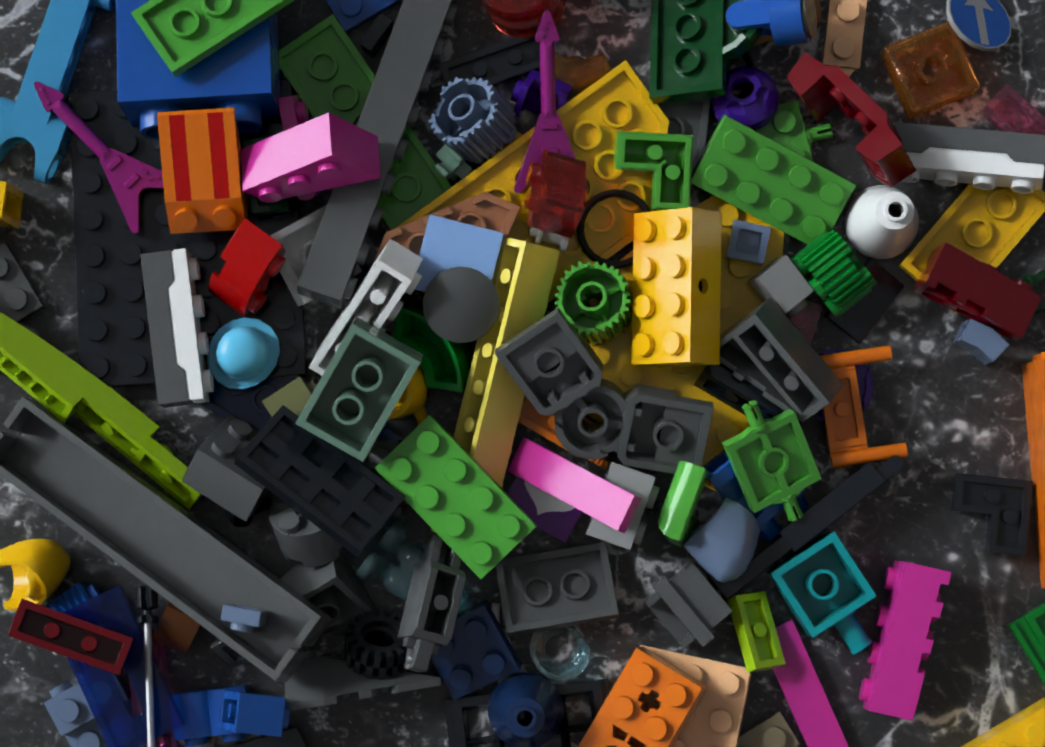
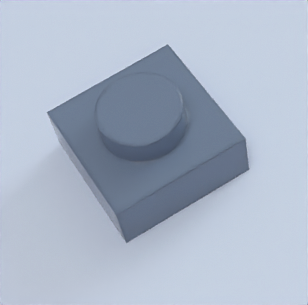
(748, 242)
(243, 617)

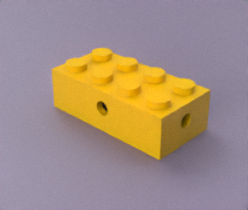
(676, 288)

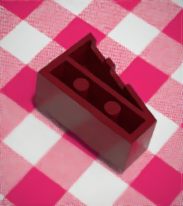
(978, 291)

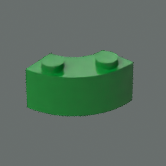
(443, 361)

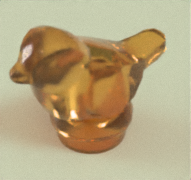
(580, 71)

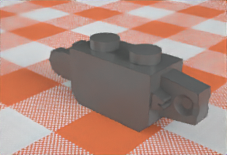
(431, 605)

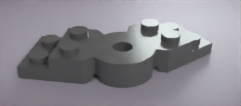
(564, 378)

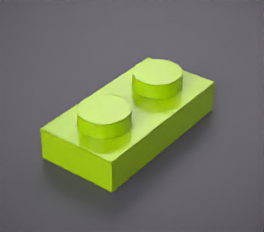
(756, 631)

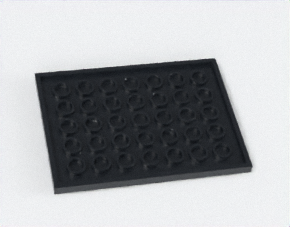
(108, 259)

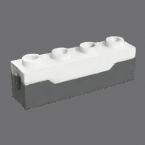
(974, 157)
(175, 327)

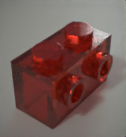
(555, 193)

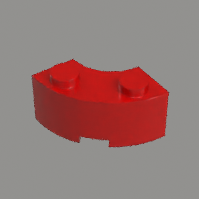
(250, 263)

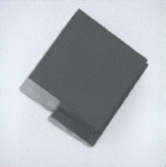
(688, 606)

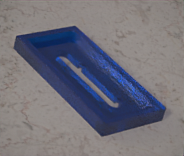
(100, 688)

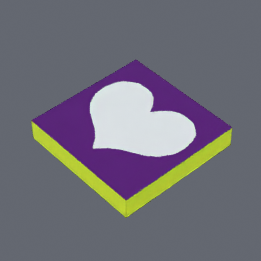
(544, 509)

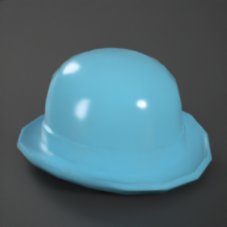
(243, 353)

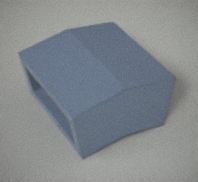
(980, 341)

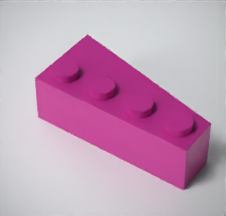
(902, 639)

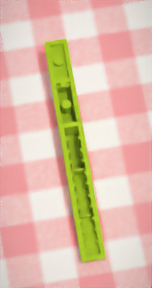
(70, 389)

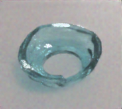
(559, 671)

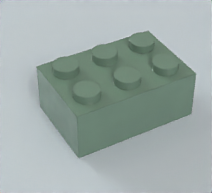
(359, 389)

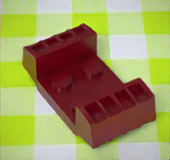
(828, 86)

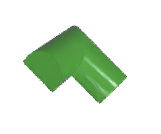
(666, 156)
(681, 502)

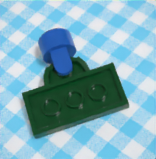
(699, 36)

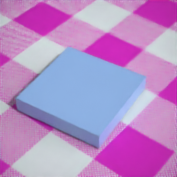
(456, 244)

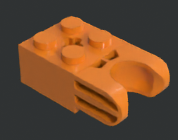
(626, 718)

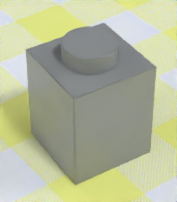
(783, 285)

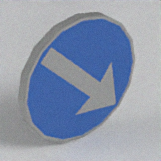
(980, 23)

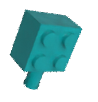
(825, 590)

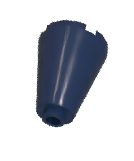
(527, 693)

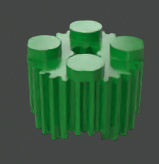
(834, 272)

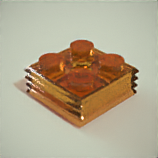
(938, 48)

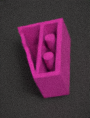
(310, 159)

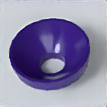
(751, 111)

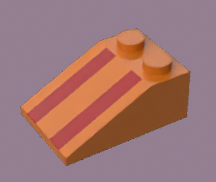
(202, 170)

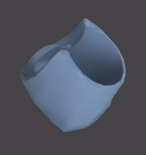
(725, 542)

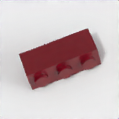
(70, 637)

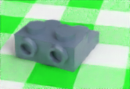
(74, 717)

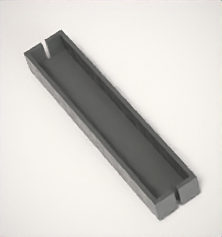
(156, 539)

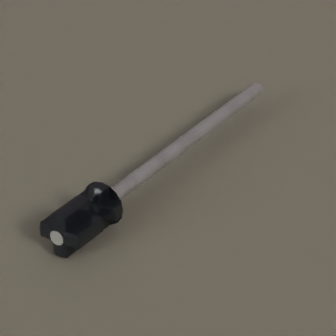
(147, 601)

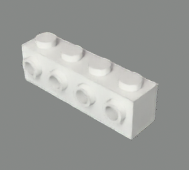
(374, 299)

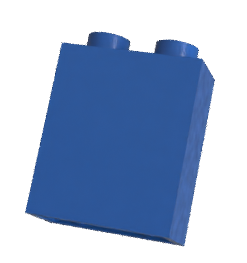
(237, 76)

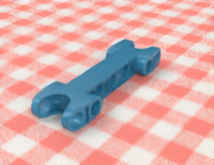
(52, 65)

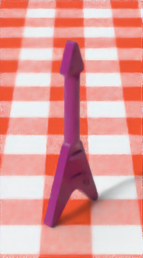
(548, 131)
(125, 174)

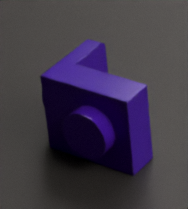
(528, 94)

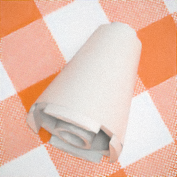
(881, 222)

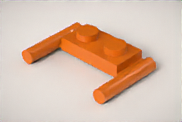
(844, 413)

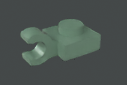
(452, 164)

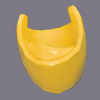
(36, 569)

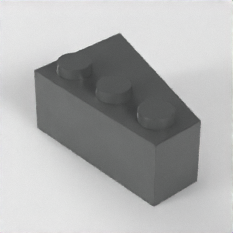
(778, 361)

